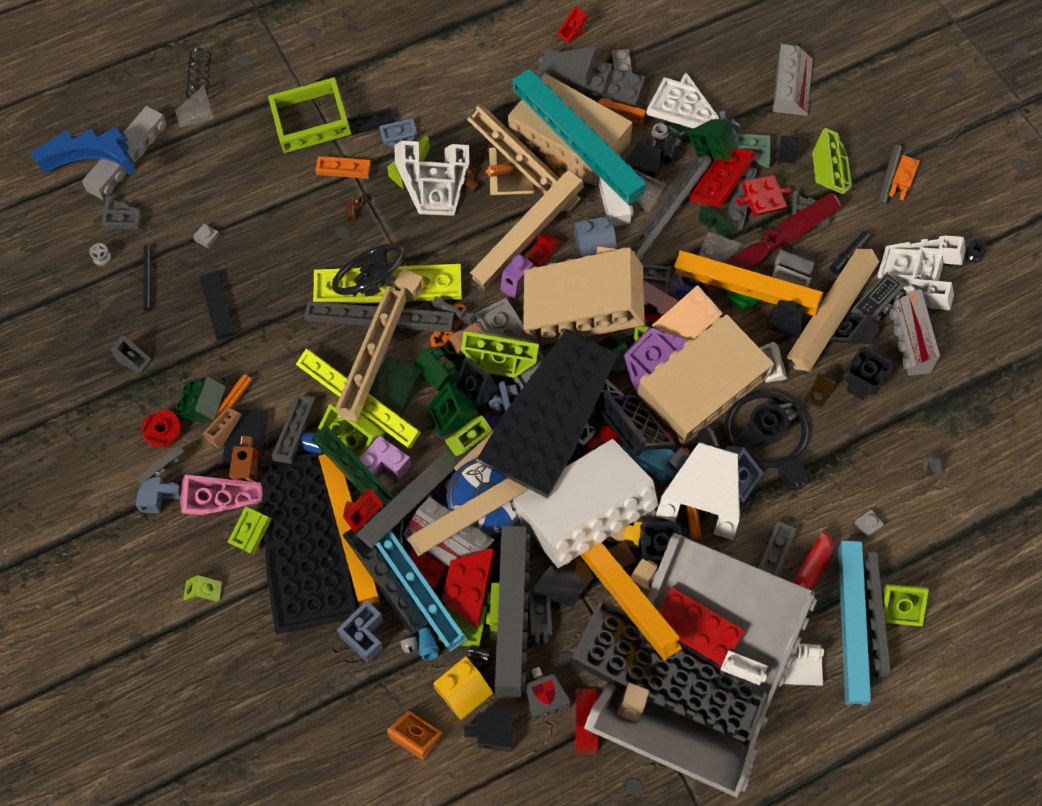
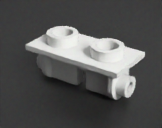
(744, 668)

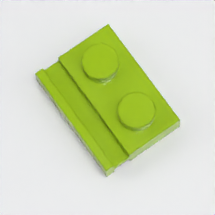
(249, 530)
(493, 601)

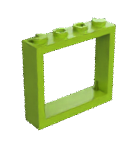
(316, 134)

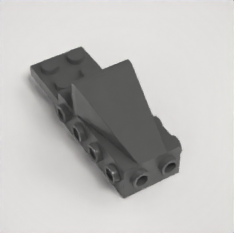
(591, 77)

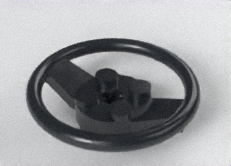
(371, 276)
(759, 432)

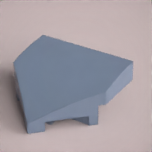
(397, 132)

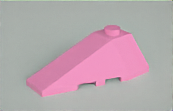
(212, 495)

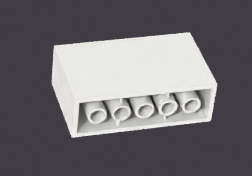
(588, 503)

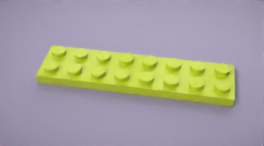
(438, 281)

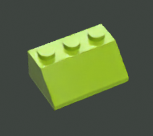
(355, 435)

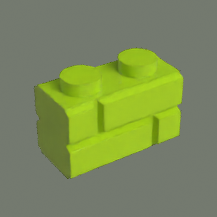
(468, 435)

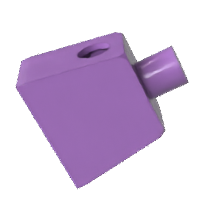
(515, 275)

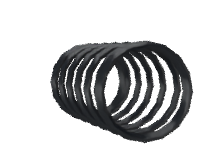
(198, 70)

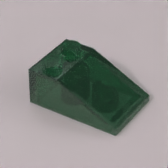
(396, 384)

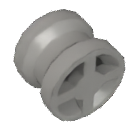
(96, 251)

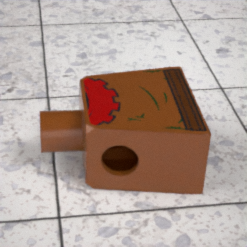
(241, 468)

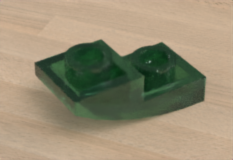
(713, 219)

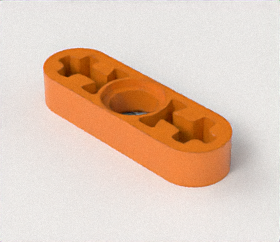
(445, 339)

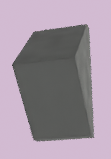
(129, 354)

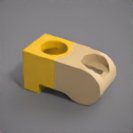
(629, 534)

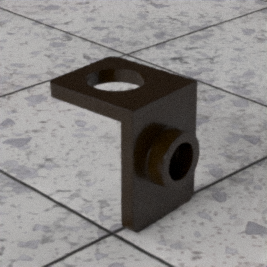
(823, 386)

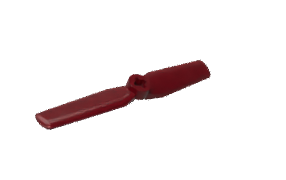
(785, 233)

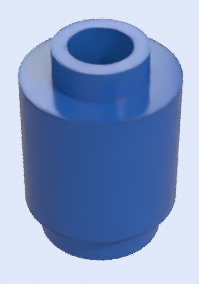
(307, 443)

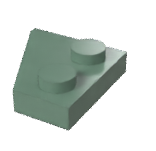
(758, 143)

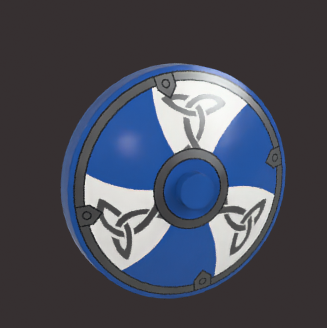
(472, 481)

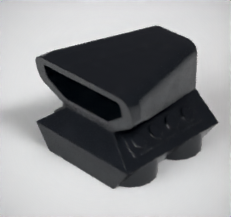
(867, 373)
(655, 539)

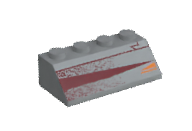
(792, 81)
(914, 333)
(461, 544)

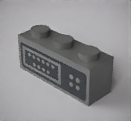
(880, 298)

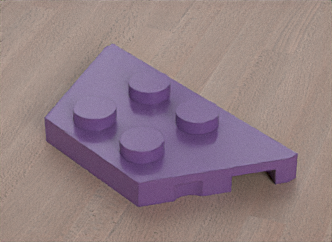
(649, 351)

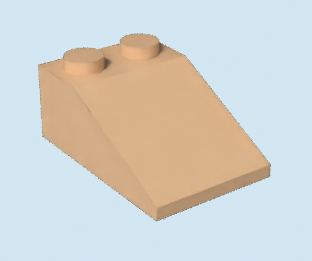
(689, 315)

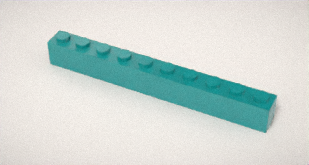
(579, 137)

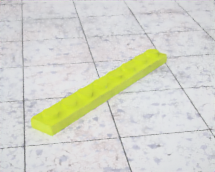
(372, 408)

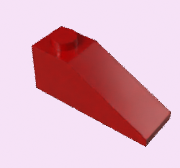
(585, 740)

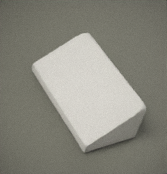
(778, 370)

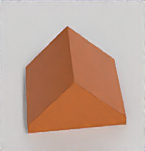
(414, 735)

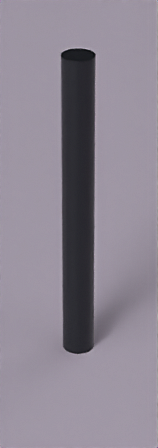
(147, 278)

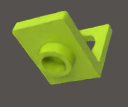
(203, 588)

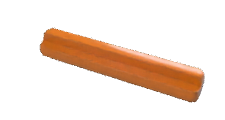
(500, 169)
(234, 394)

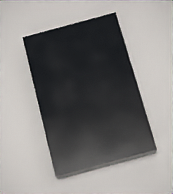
(251, 424)

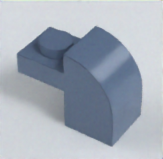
(153, 491)

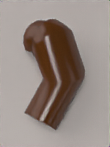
(469, 180)
(352, 206)

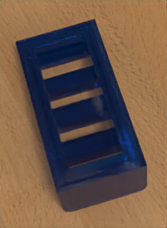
(681, 285)

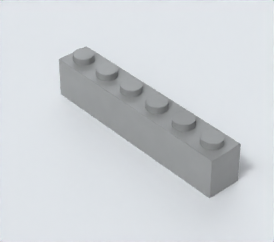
(140, 135)

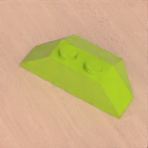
(831, 162)
(499, 353)

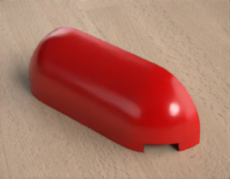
(815, 562)

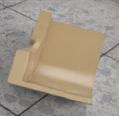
(510, 183)

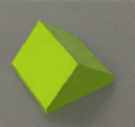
(904, 604)

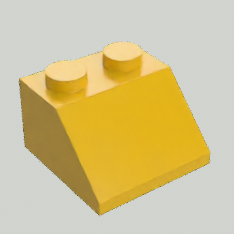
(463, 688)

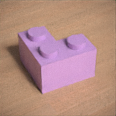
(386, 457)

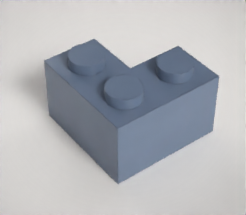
(358, 631)

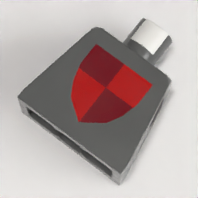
(545, 695)

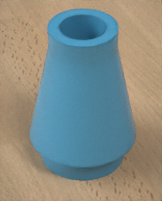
(427, 646)

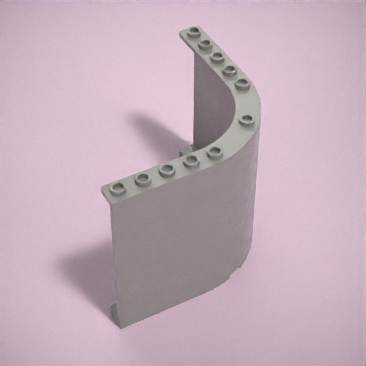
(772, 617)

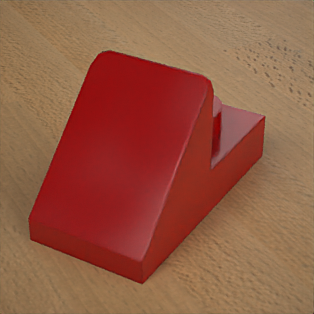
(573, 25)
(544, 249)
(362, 510)

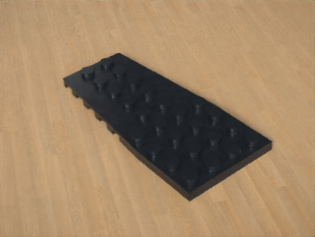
(549, 414)
(303, 547)
(681, 684)

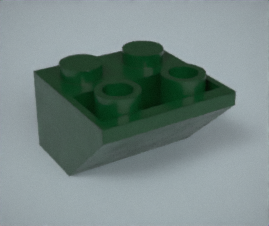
(713, 140)
(439, 365)
(200, 400)

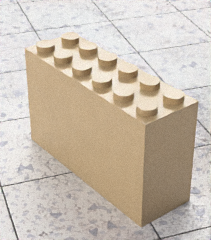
(542, 139)
(584, 296)
(704, 379)

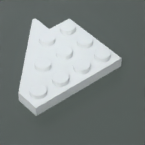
(681, 103)

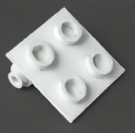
(805, 666)

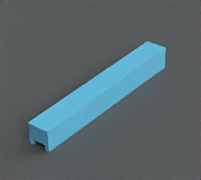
(420, 591)
(854, 623)

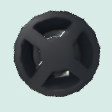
(974, 255)

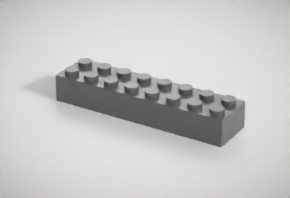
(511, 614)

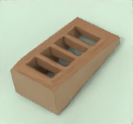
(221, 428)

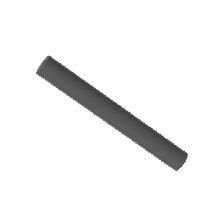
(889, 176)

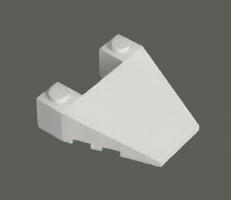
(432, 184)
(921, 265)
(707, 483)

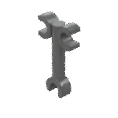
(464, 315)

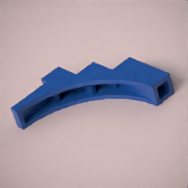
(69, 148)

